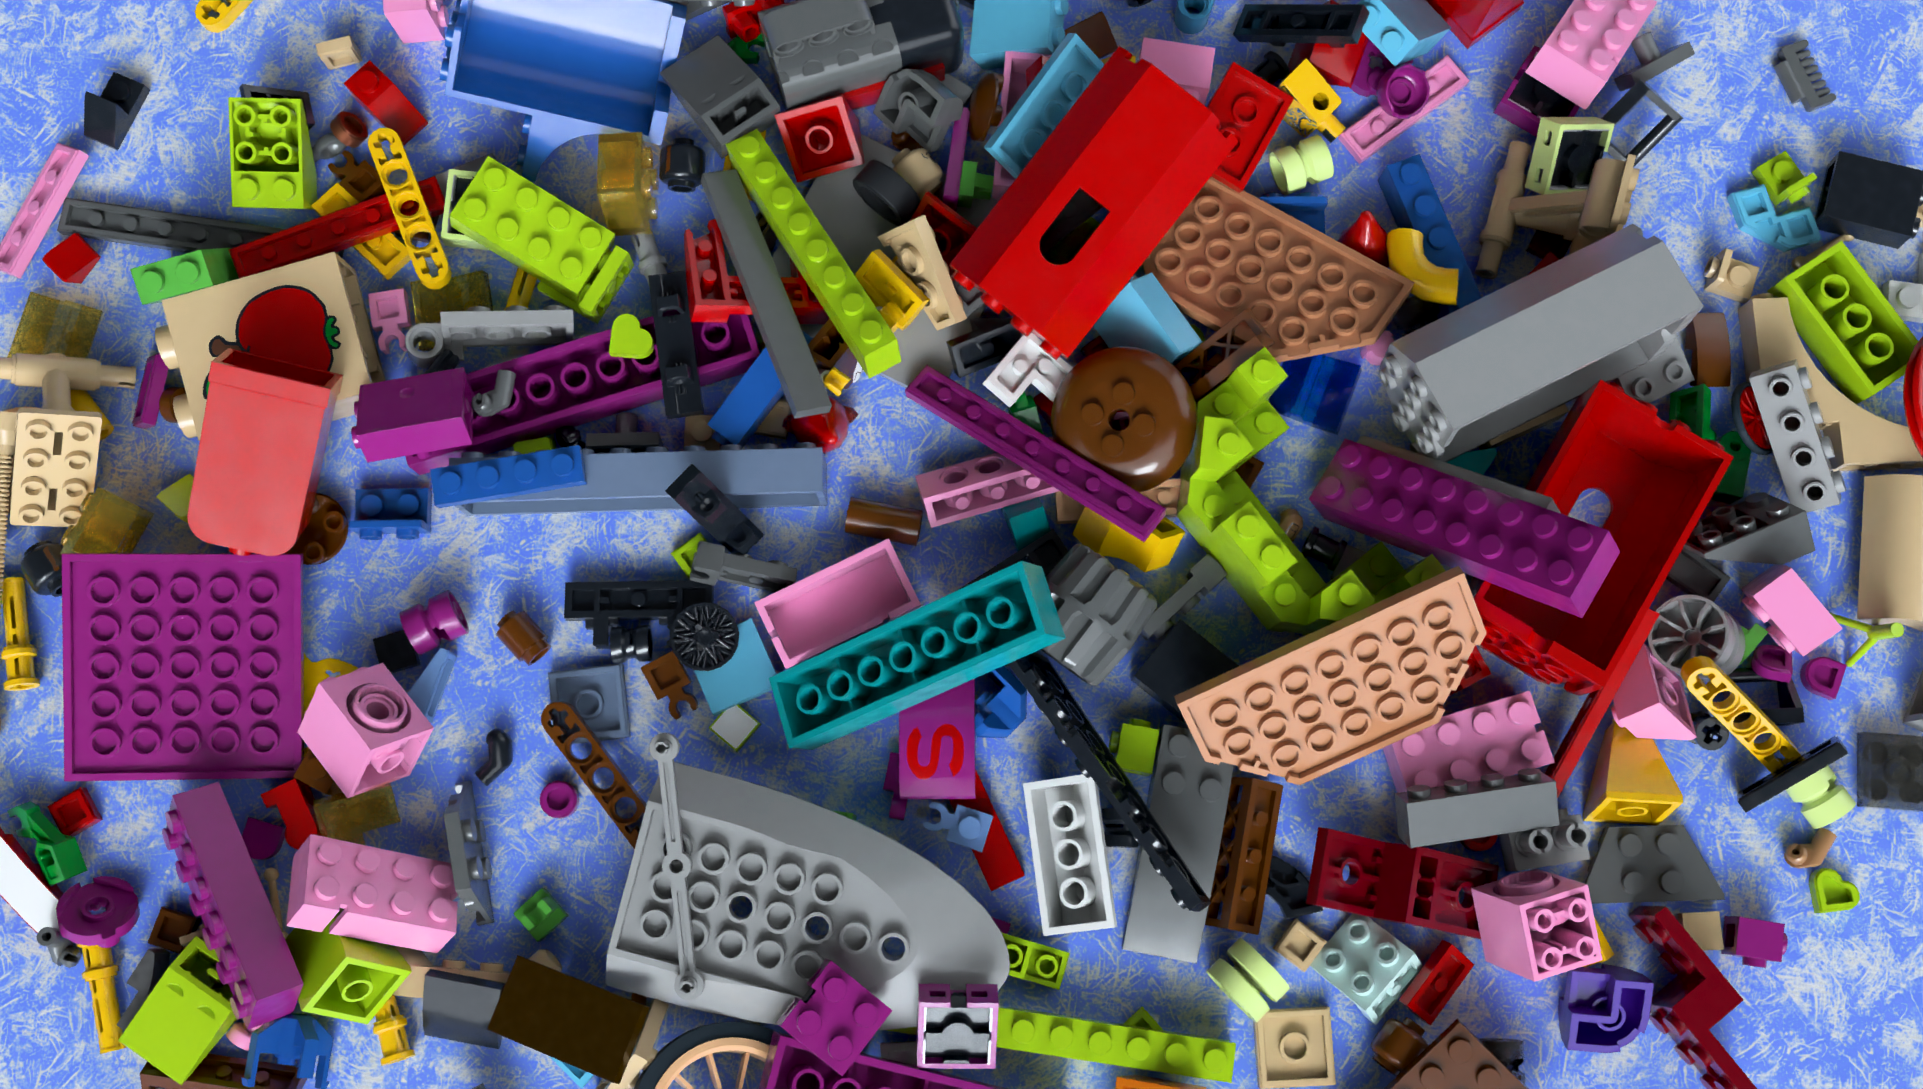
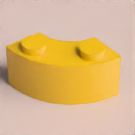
(1115, 542)

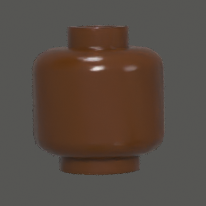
(1398, 1044)

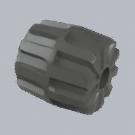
(1098, 612)

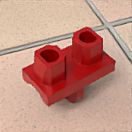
(744, 19)

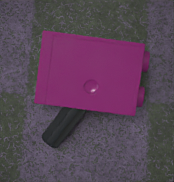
(415, 412)

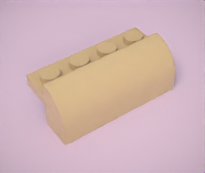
(1892, 551)

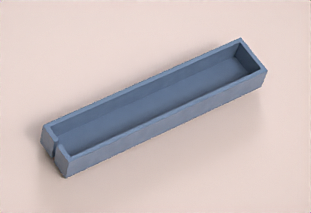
(639, 480)

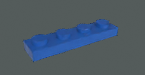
(508, 476)

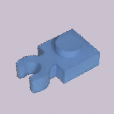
(965, 827)

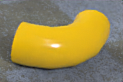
(1408, 259)

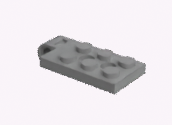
(490, 328)

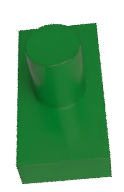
(1694, 409)

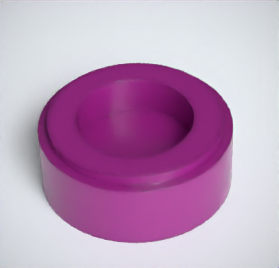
(559, 799)

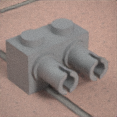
(1547, 845)

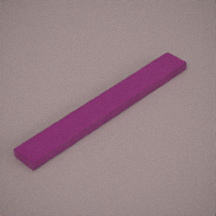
(1036, 453)

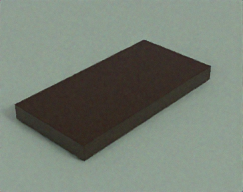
(568, 1019)

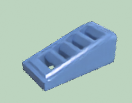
(432, 682)

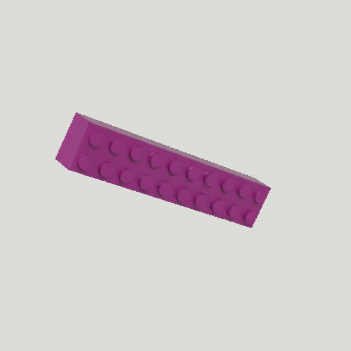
(584, 383)

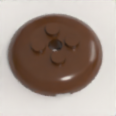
(1158, 407)

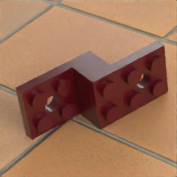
(1397, 882)
(1691, 1000)

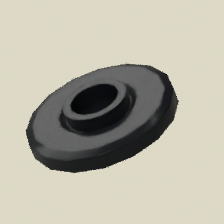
(704, 636)

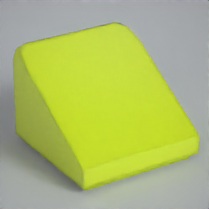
(177, 497)

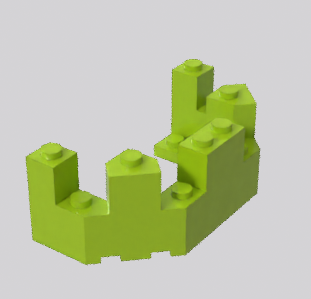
(1243, 535)

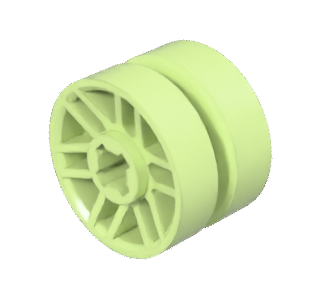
(1247, 979)

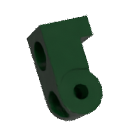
(1733, 482)

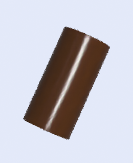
(883, 521)

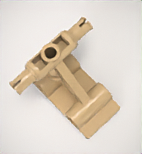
(1576, 215)
(55, 443)

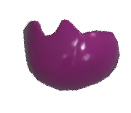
(1403, 91)

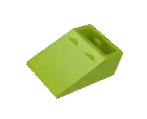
(270, 154)
(182, 1014)

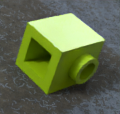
(1135, 746)

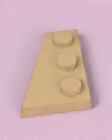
(923, 262)
(643, 1051)

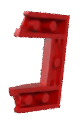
(717, 295)

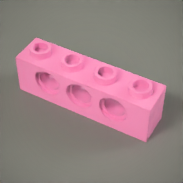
(977, 488)

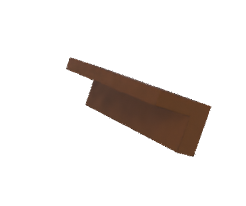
(1220, 373)
(1247, 855)
(225, 1073)

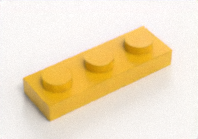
(384, 252)

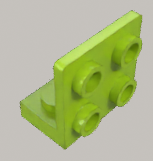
(602, 289)

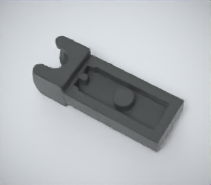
(713, 564)
(1203, 579)

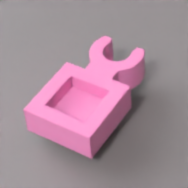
(389, 314)

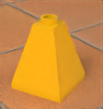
(1630, 782)

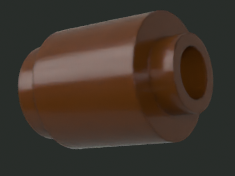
(523, 637)

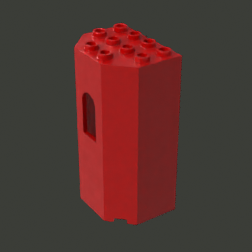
(1135, 150)
(1657, 491)

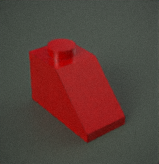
(385, 102)

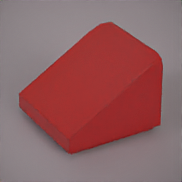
(72, 259)

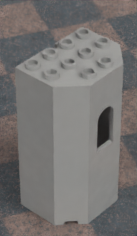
(1536, 343)

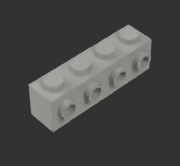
(1796, 437)

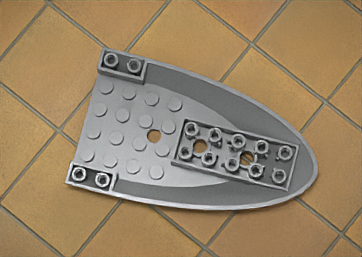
(792, 866)

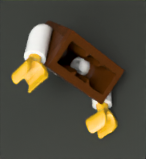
(834, 358)

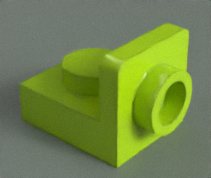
(1783, 179)

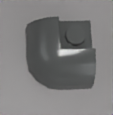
(919, 105)

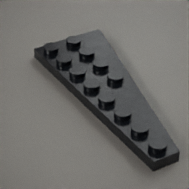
(1097, 762)

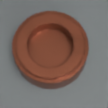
(349, 129)

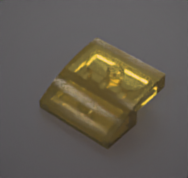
(458, 295)
(55, 327)

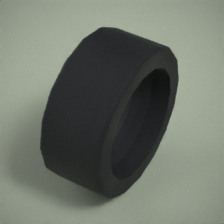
(886, 192)

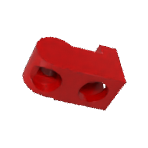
(296, 807)

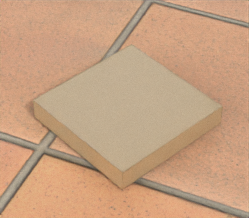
(1294, 1048)

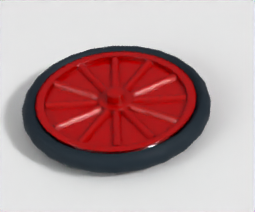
(1749, 420)

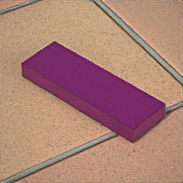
(956, 159)

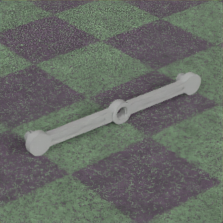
(689, 982)

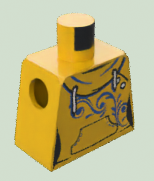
(1312, 103)

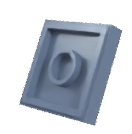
(597, 696)

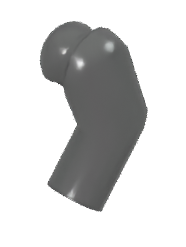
(498, 398)
(60, 948)

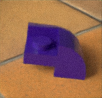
(1604, 1008)

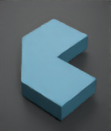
(1757, 217)

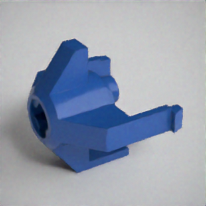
(1003, 709)
(291, 1039)

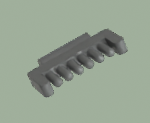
(1796, 78)

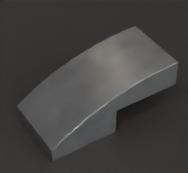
(144, 980)

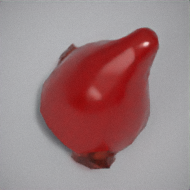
(1367, 238)
(824, 429)

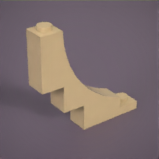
(1857, 436)

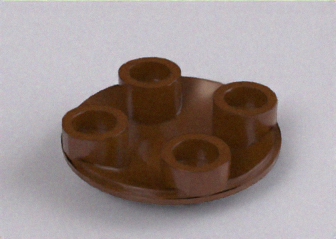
(983, 105)
(324, 533)

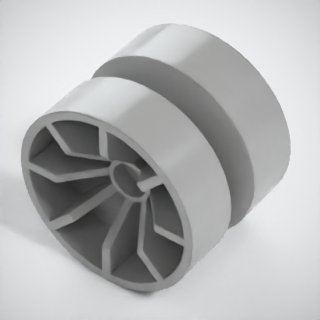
(1694, 628)

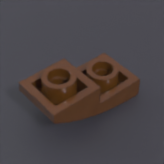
(1710, 348)

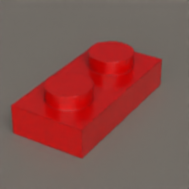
(1436, 982)

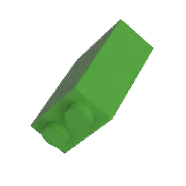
(183, 274)

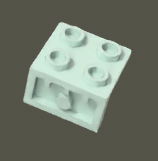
(1367, 965)

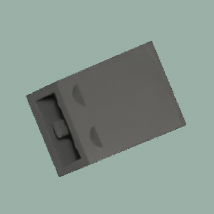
(721, 94)
(1754, 532)

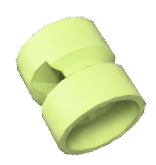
(1296, 166)
(1821, 798)

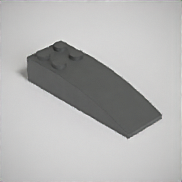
(1191, 807)

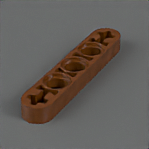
(587, 767)

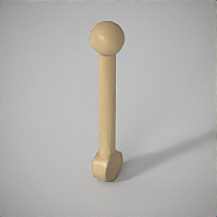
(1801, 260)
(271, 875)

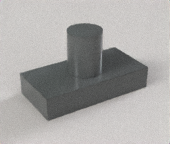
(1651, 60)
(624, 437)

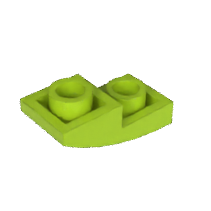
(1036, 961)

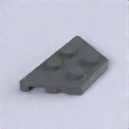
(468, 863)
(1649, 867)

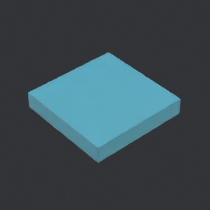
(742, 676)

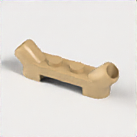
(414, 984)

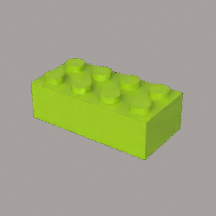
(531, 228)
(1847, 323)

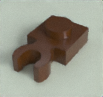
(358, 179)
(668, 677)

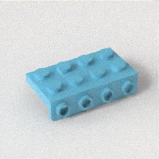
(1044, 104)

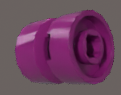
(431, 623)

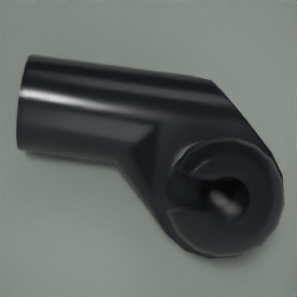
(499, 756)

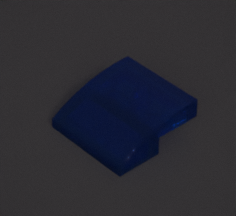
(1317, 391)

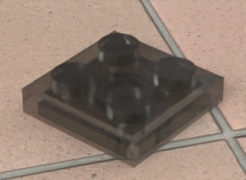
(1890, 771)

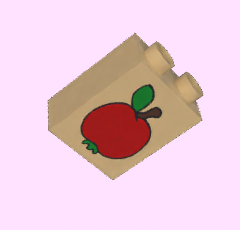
(290, 313)

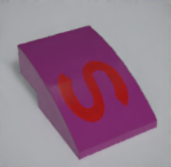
(939, 746)

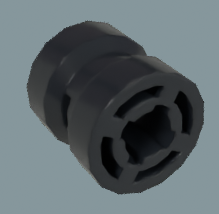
(631, 643)
(1117, 836)

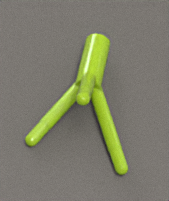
(1875, 633)

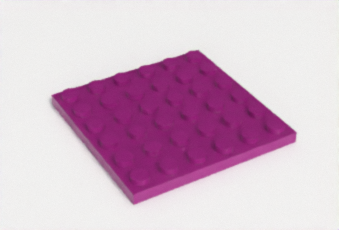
(182, 666)

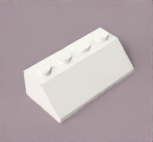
(1069, 855)

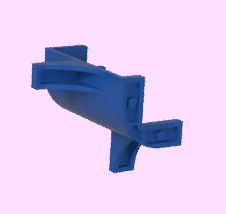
(566, 66)

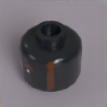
(682, 165)
(44, 568)

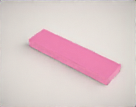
(1379, 128)
(40, 208)

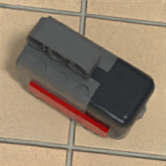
(856, 45)

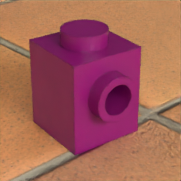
(1754, 940)

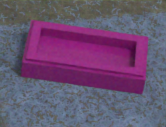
(150, 392)

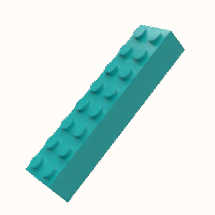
(917, 656)

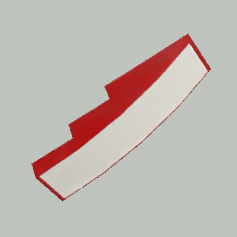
(25, 886)

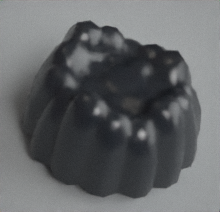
(569, 436)

